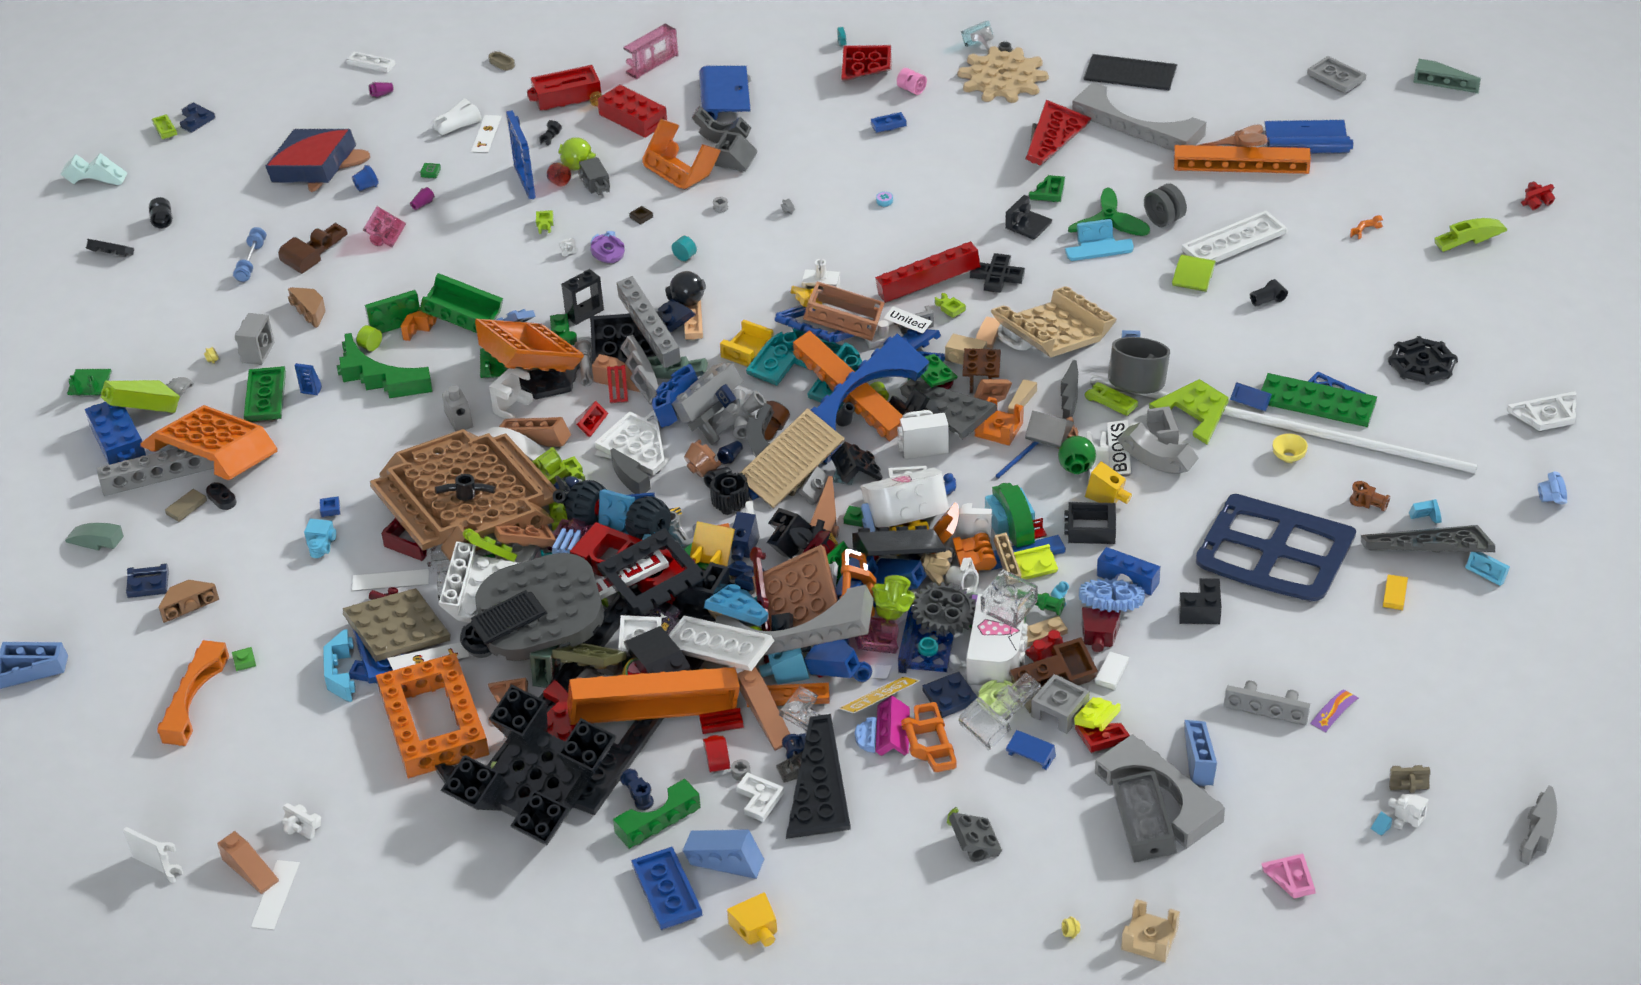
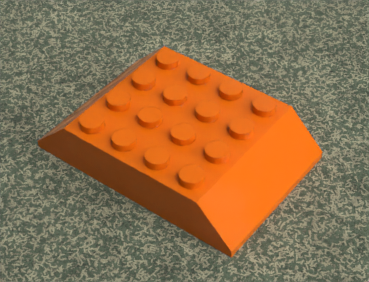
(526, 345)

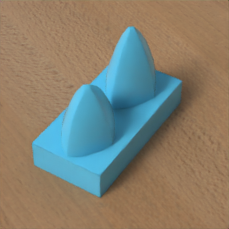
(1487, 567)

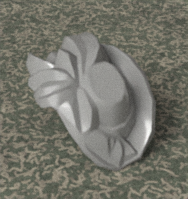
(179, 385)

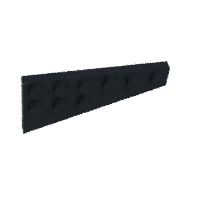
(819, 790)

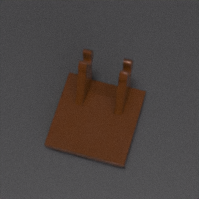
(981, 363)

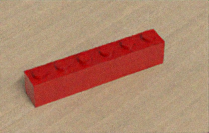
(927, 271)

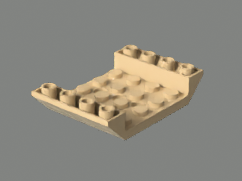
(1058, 325)

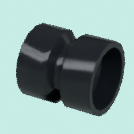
(160, 212)

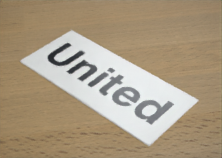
(907, 319)

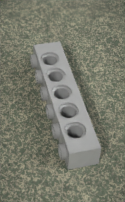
(648, 322)
(150, 470)

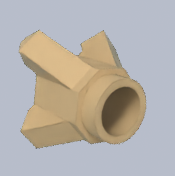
(936, 565)

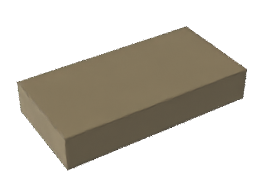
(185, 505)

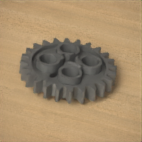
(943, 609)

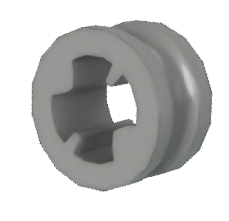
(720, 204)
(740, 764)

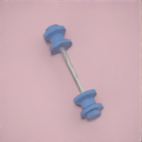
(244, 267)

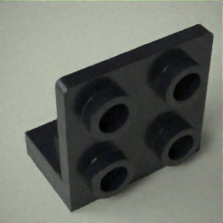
(1025, 222)
(851, 459)

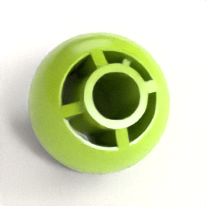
(574, 151)

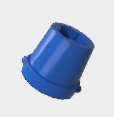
(365, 178)

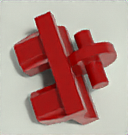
(1535, 193)

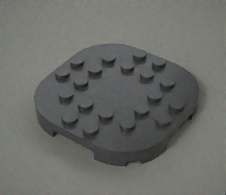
(565, 590)

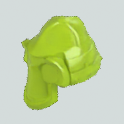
(893, 597)

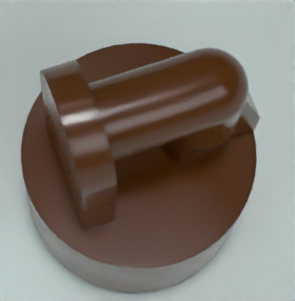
(778, 420)

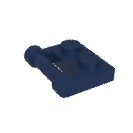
(147, 585)

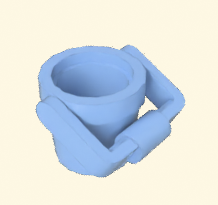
(1553, 489)

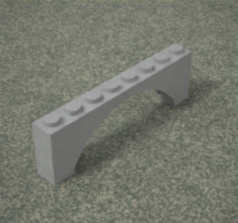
(1095, 104)
(843, 620)

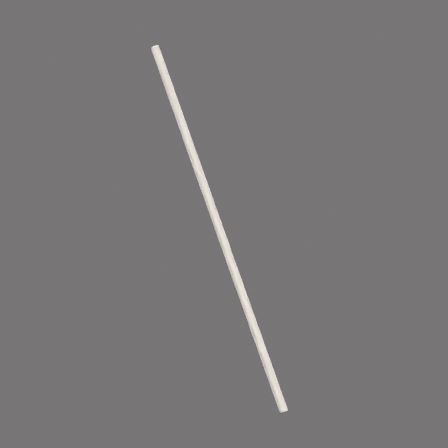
(1324, 433)

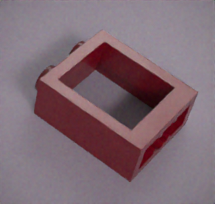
(392, 541)

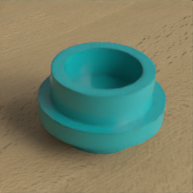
(927, 647)

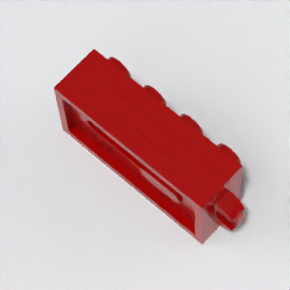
(564, 87)
(631, 110)

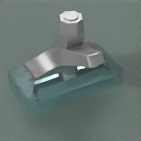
(979, 33)

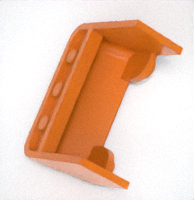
(662, 159)

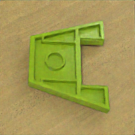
(1200, 402)

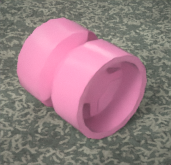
(911, 81)

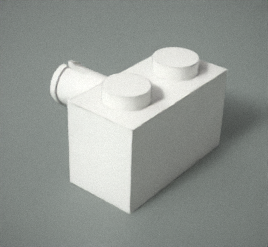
(821, 275)

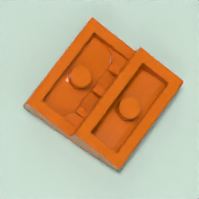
(947, 523)

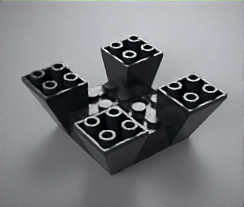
(531, 747)

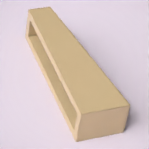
(1023, 394)

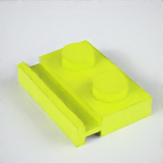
(1036, 562)
(1097, 714)

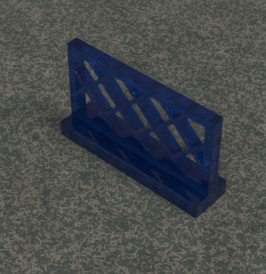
(908, 646)

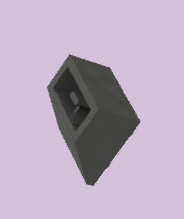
(735, 152)

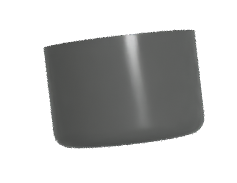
(1138, 365)

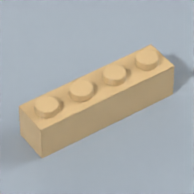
(1006, 554)

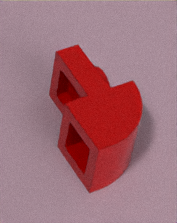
(716, 753)

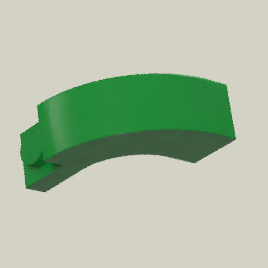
(1017, 512)

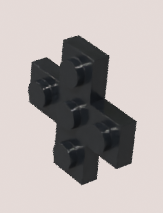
(998, 273)

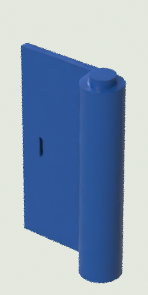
(721, 89)
(1318, 135)

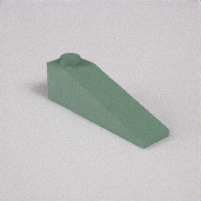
(1444, 76)

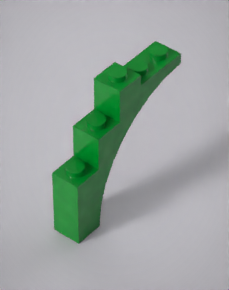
(376, 375)

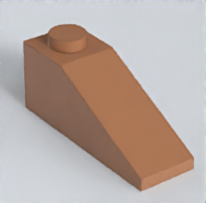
(600, 375)
(246, 862)

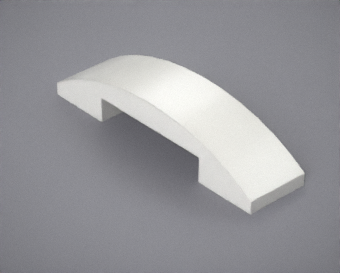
(528, 446)

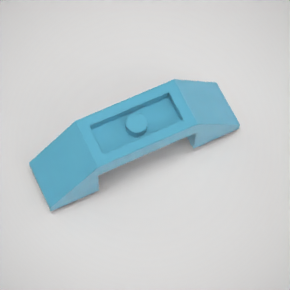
(336, 649)

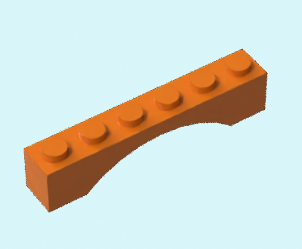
(207, 662)

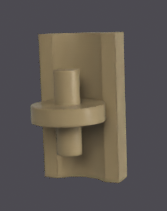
(1409, 778)

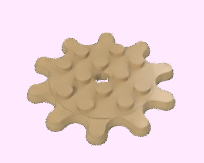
(1002, 74)

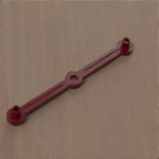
(756, 556)

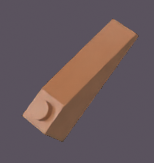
(543, 431)
(826, 509)
(763, 706)

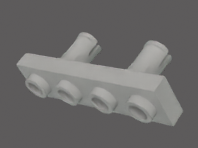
(1266, 704)

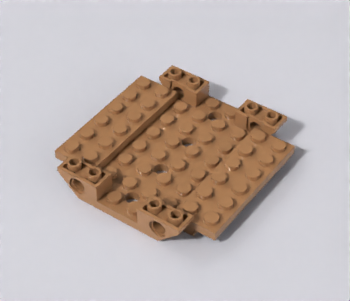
(433, 518)

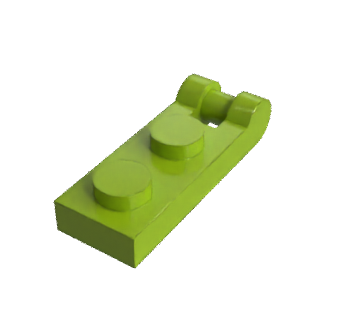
(1111, 398)
(489, 544)

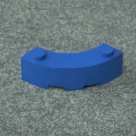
(667, 394)

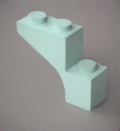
(99, 169)

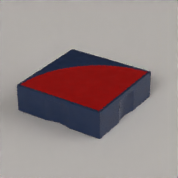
(310, 155)

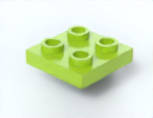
(551, 465)

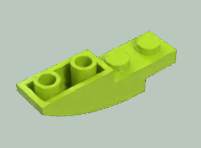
(1473, 229)

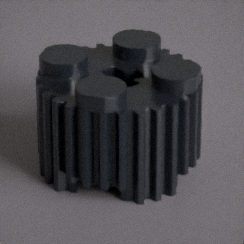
(729, 491)

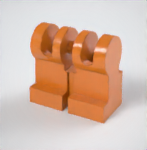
(978, 549)

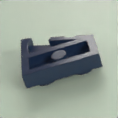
(675, 314)

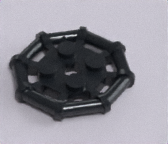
(1430, 360)

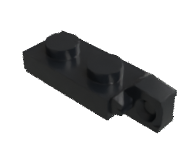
(95, 245)

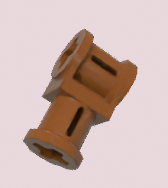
(1368, 496)

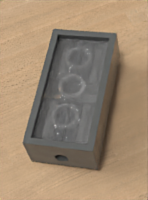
(1144, 816)

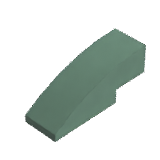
(96, 535)

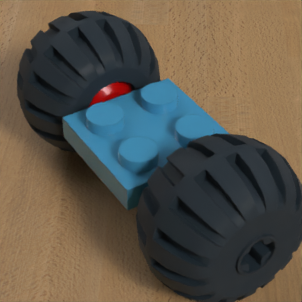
(594, 503)

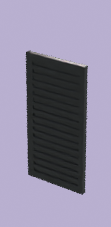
(1130, 72)

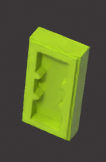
(164, 126)

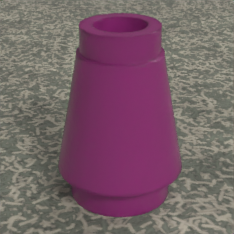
(380, 88)
(422, 198)

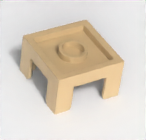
(1150, 934)

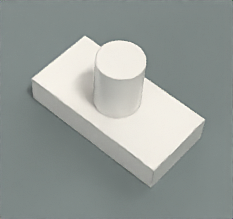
(882, 333)

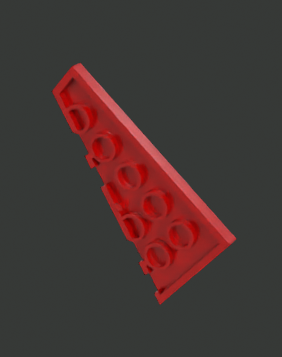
(1054, 130)

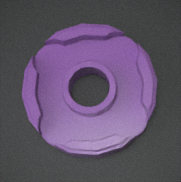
(604, 255)

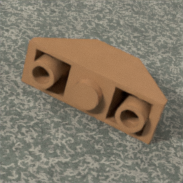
(308, 303)
(186, 598)

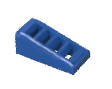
(308, 379)

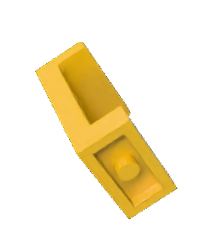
(746, 343)

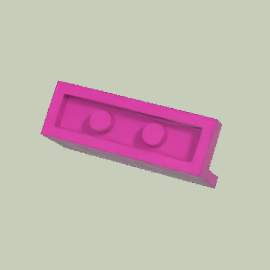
(889, 729)

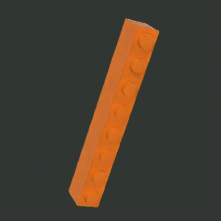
(1242, 159)
(833, 371)

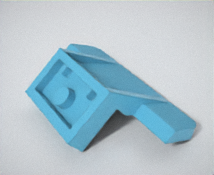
(1097, 241)

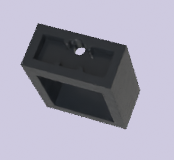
(589, 307)
(1090, 511)

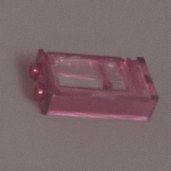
(651, 50)

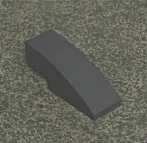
(630, 472)

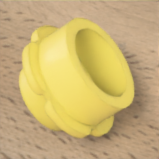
(211, 355)
(1070, 927)

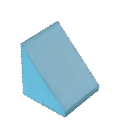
(1382, 823)

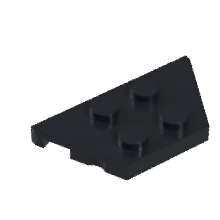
(549, 383)

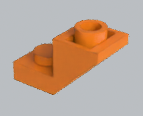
(416, 321)

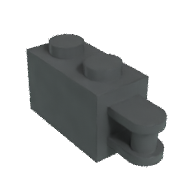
(594, 176)

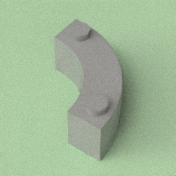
(1151, 452)

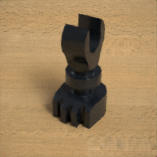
(553, 129)

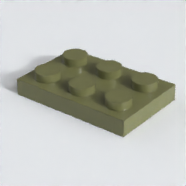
(589, 655)

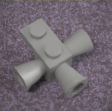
(738, 413)

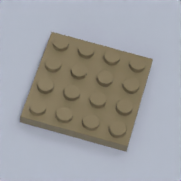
(396, 624)

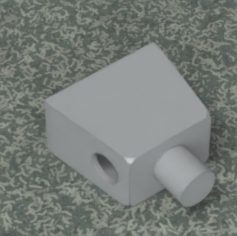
(453, 401)

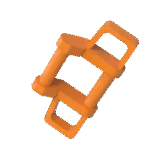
(857, 573)
(937, 724)

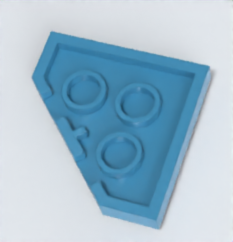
(737, 604)

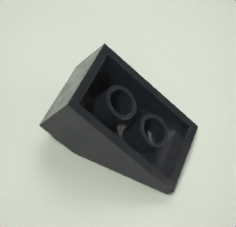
(656, 652)

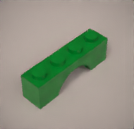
(637, 826)

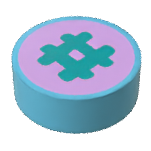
(884, 199)

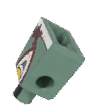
(543, 660)

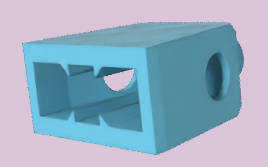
(786, 666)

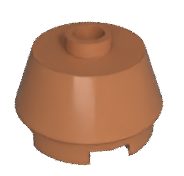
(700, 459)

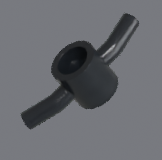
(465, 487)

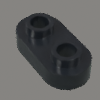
(221, 496)

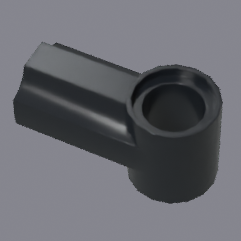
(1272, 291)

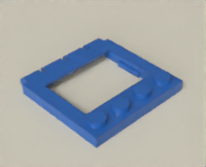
(521, 161)
(788, 317)

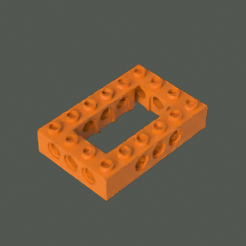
(422, 756)

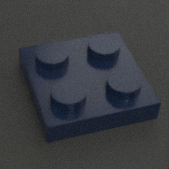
(950, 693)

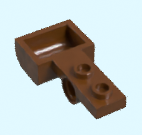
(303, 255)
(1068, 661)

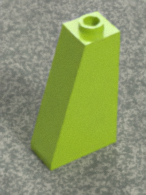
(140, 395)

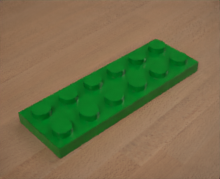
(1319, 400)

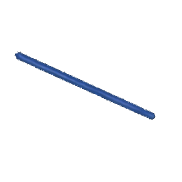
(1016, 459)

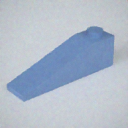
(1200, 753)

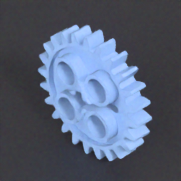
(1111, 595)

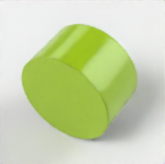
(369, 338)

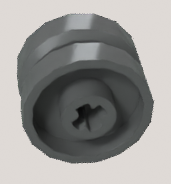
(1165, 205)

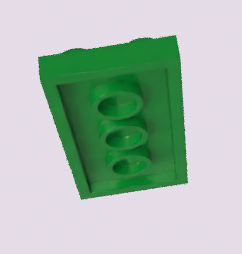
(265, 394)

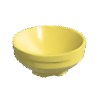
(1289, 444)

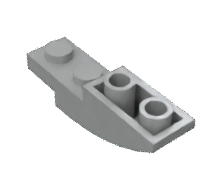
(1541, 825)

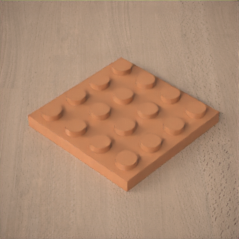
(800, 586)

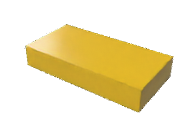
(1395, 592)

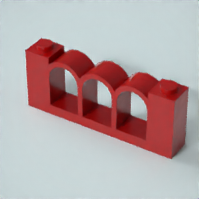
(601, 538)

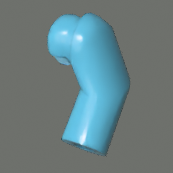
(1060, 590)

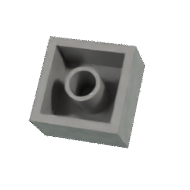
(254, 338)

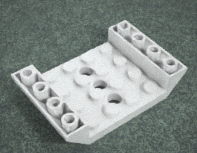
(464, 578)

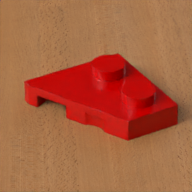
(1099, 740)

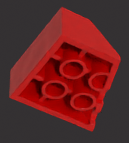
(865, 60)

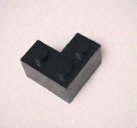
(780, 539)
(715, 579)
(1201, 606)

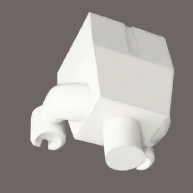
(1409, 809)

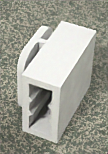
(923, 434)

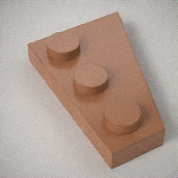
(534, 536)

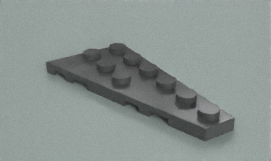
(1458, 539)

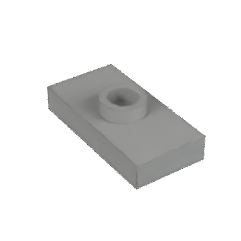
(814, 485)

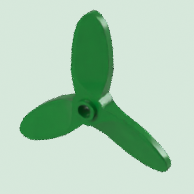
(1120, 221)

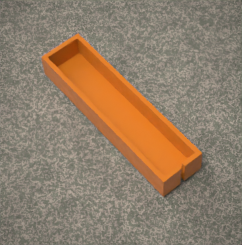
(652, 695)

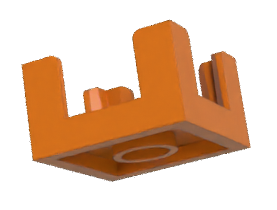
(1001, 426)

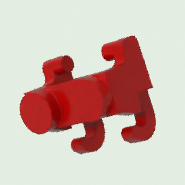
(1042, 648)

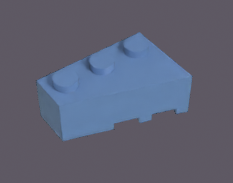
(30, 661)
(724, 851)

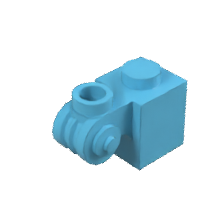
(319, 537)

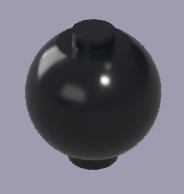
(686, 288)

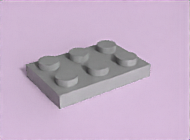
(1336, 74)

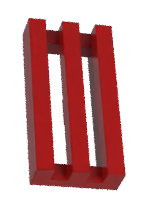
(619, 399)
(721, 720)

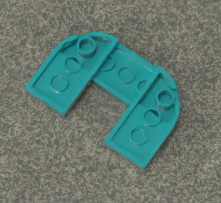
(777, 359)

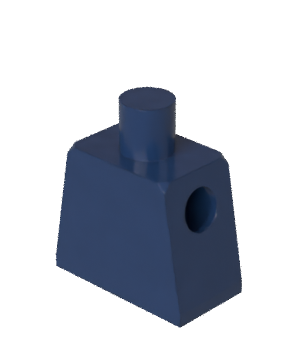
(744, 542)

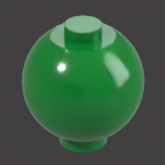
(1077, 454)

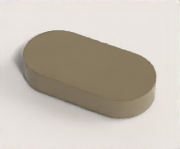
(501, 60)

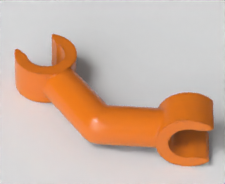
(1366, 223)

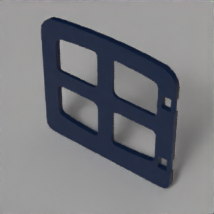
(1276, 547)

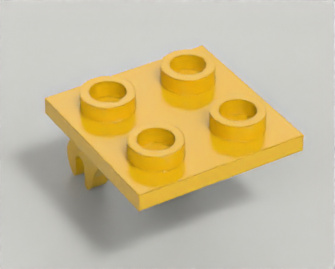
(711, 543)

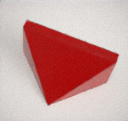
(591, 418)

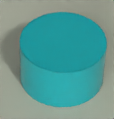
(684, 248)

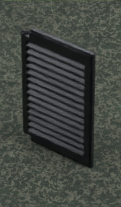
(507, 616)

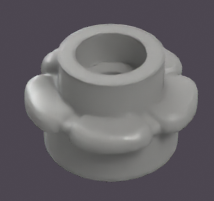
(787, 206)

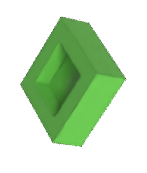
(243, 658)

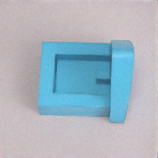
(1426, 508)

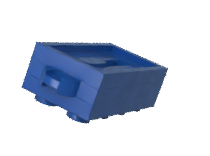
(114, 432)

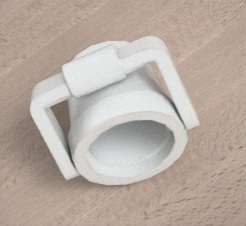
(965, 576)

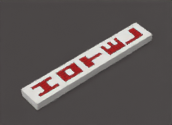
(630, 576)

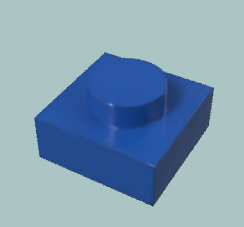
(330, 506)

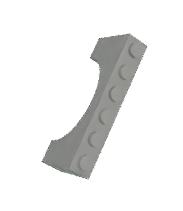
(1198, 809)

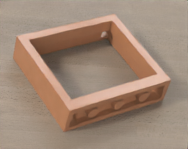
(839, 319)

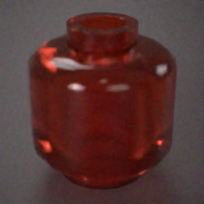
(558, 174)

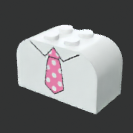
(906, 497)
(994, 648)

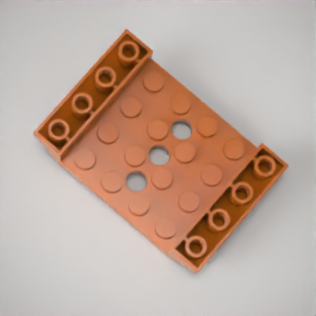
(218, 437)

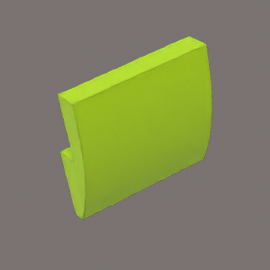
(1193, 273)

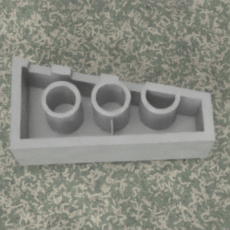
(701, 394)

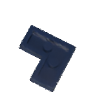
(195, 117)
(743, 574)

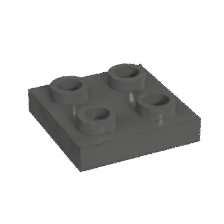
(975, 836)

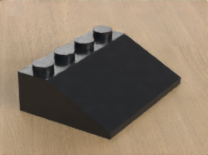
(610, 332)
(897, 542)

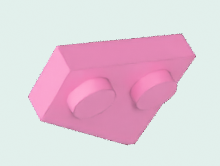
(1291, 875)

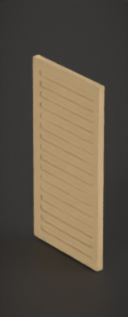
(791, 457)

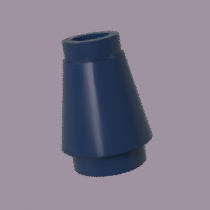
(729, 452)

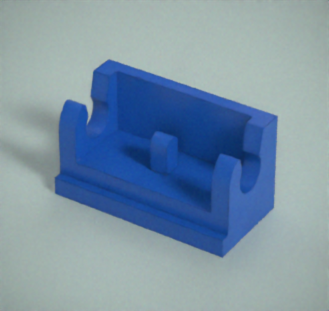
(1031, 748)

